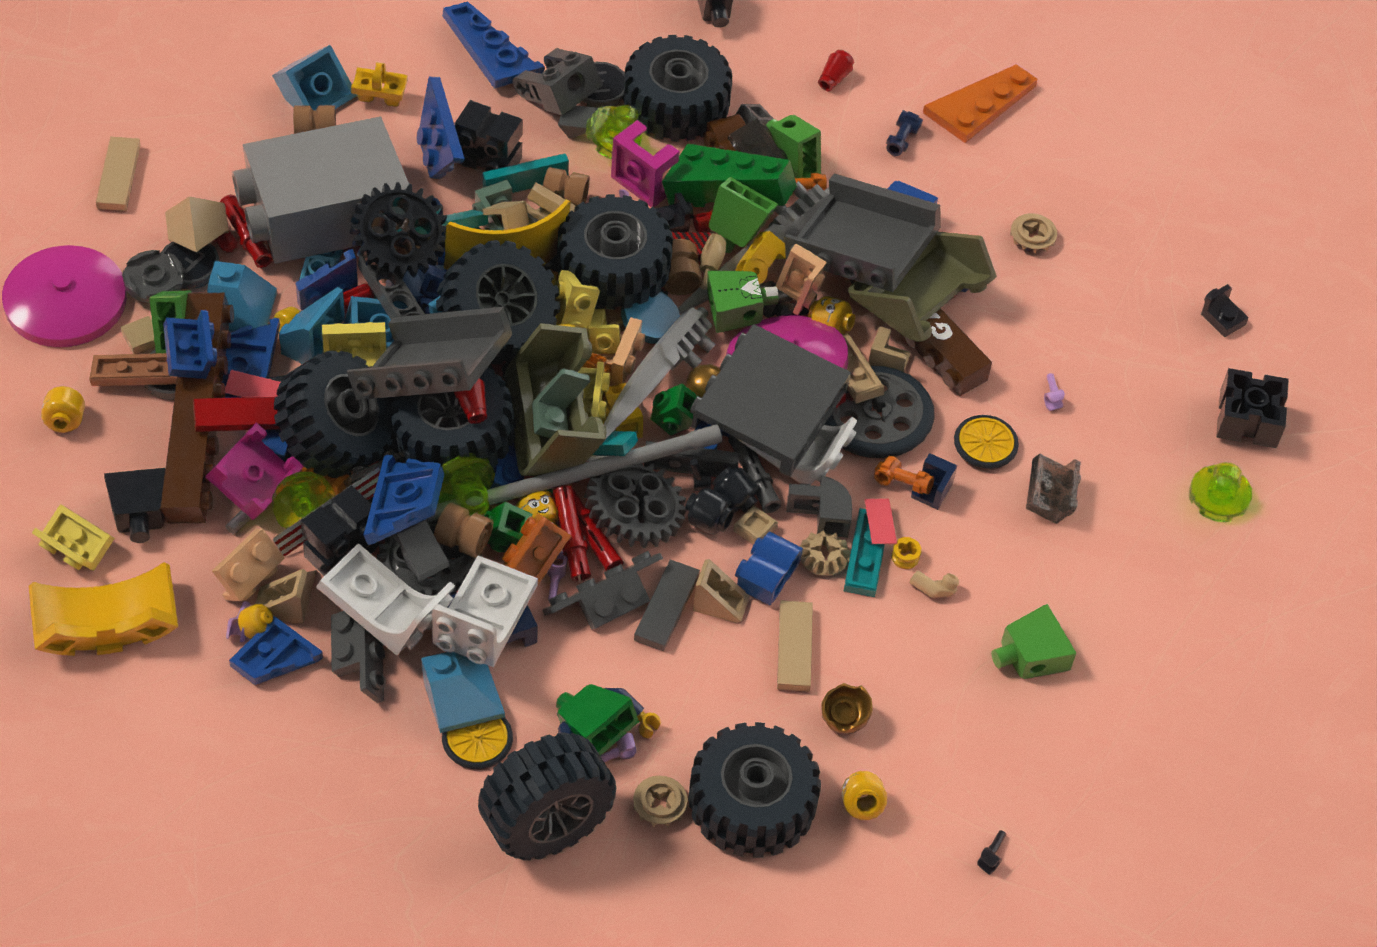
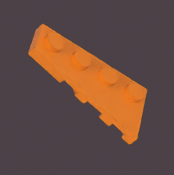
(978, 104)

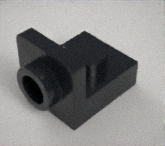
(678, 214)
(1223, 312)

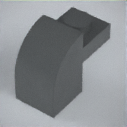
(829, 501)

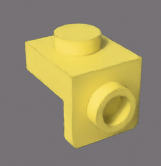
(603, 337)

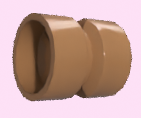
(307, 119)
(571, 187)
(685, 271)
(461, 529)

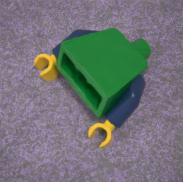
(603, 715)

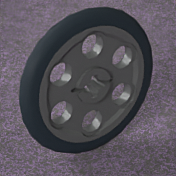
(892, 441)

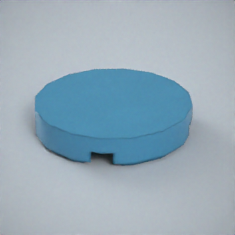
(656, 316)

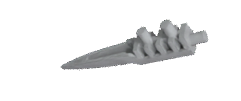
(789, 221)
(665, 355)

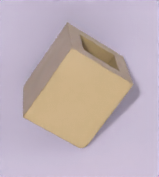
(510, 214)
(887, 355)

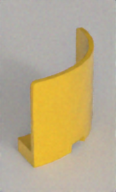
(538, 237)
(103, 615)

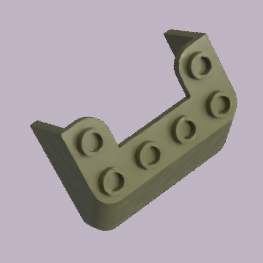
(526, 376)

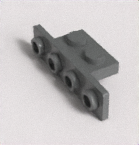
(610, 597)
(357, 650)

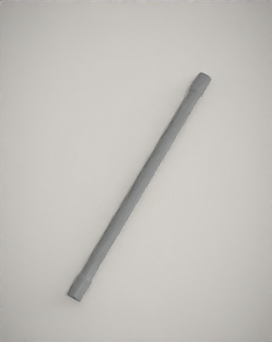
(693, 440)

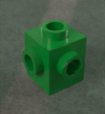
(673, 408)
(506, 525)

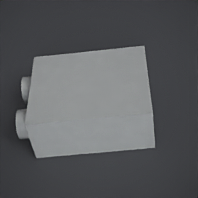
(311, 184)

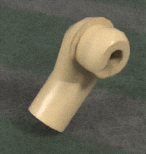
(937, 588)

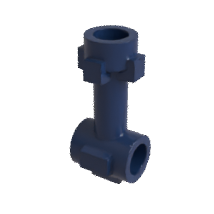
(908, 123)

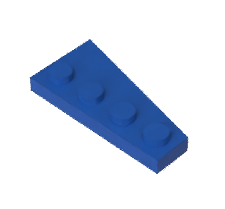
(487, 46)

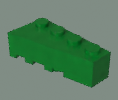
(706, 168)

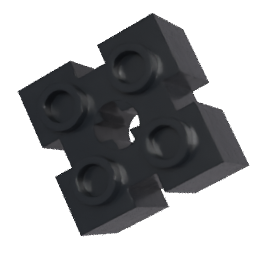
(489, 138)
(1252, 408)
(336, 530)

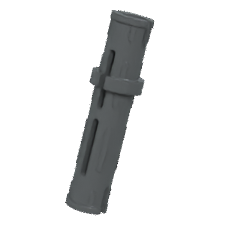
(751, 464)

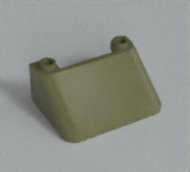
(938, 275)

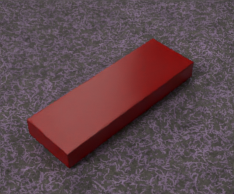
(234, 413)

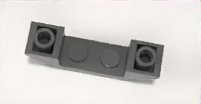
(421, 550)

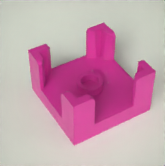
(639, 169)
(251, 472)

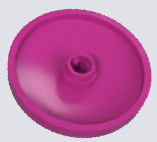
(64, 296)
(807, 334)

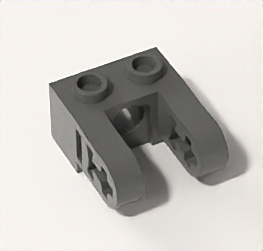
(563, 84)

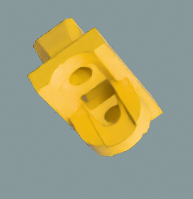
(369, 85)

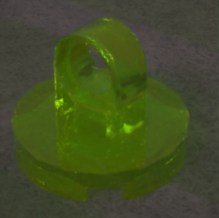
(607, 123)
(467, 478)
(1220, 492)
(299, 496)

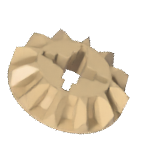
(1026, 224)
(814, 560)
(660, 787)

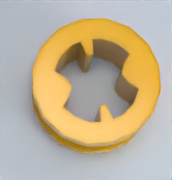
(910, 560)

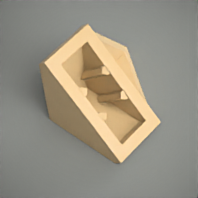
(196, 222)
(719, 595)
(288, 596)

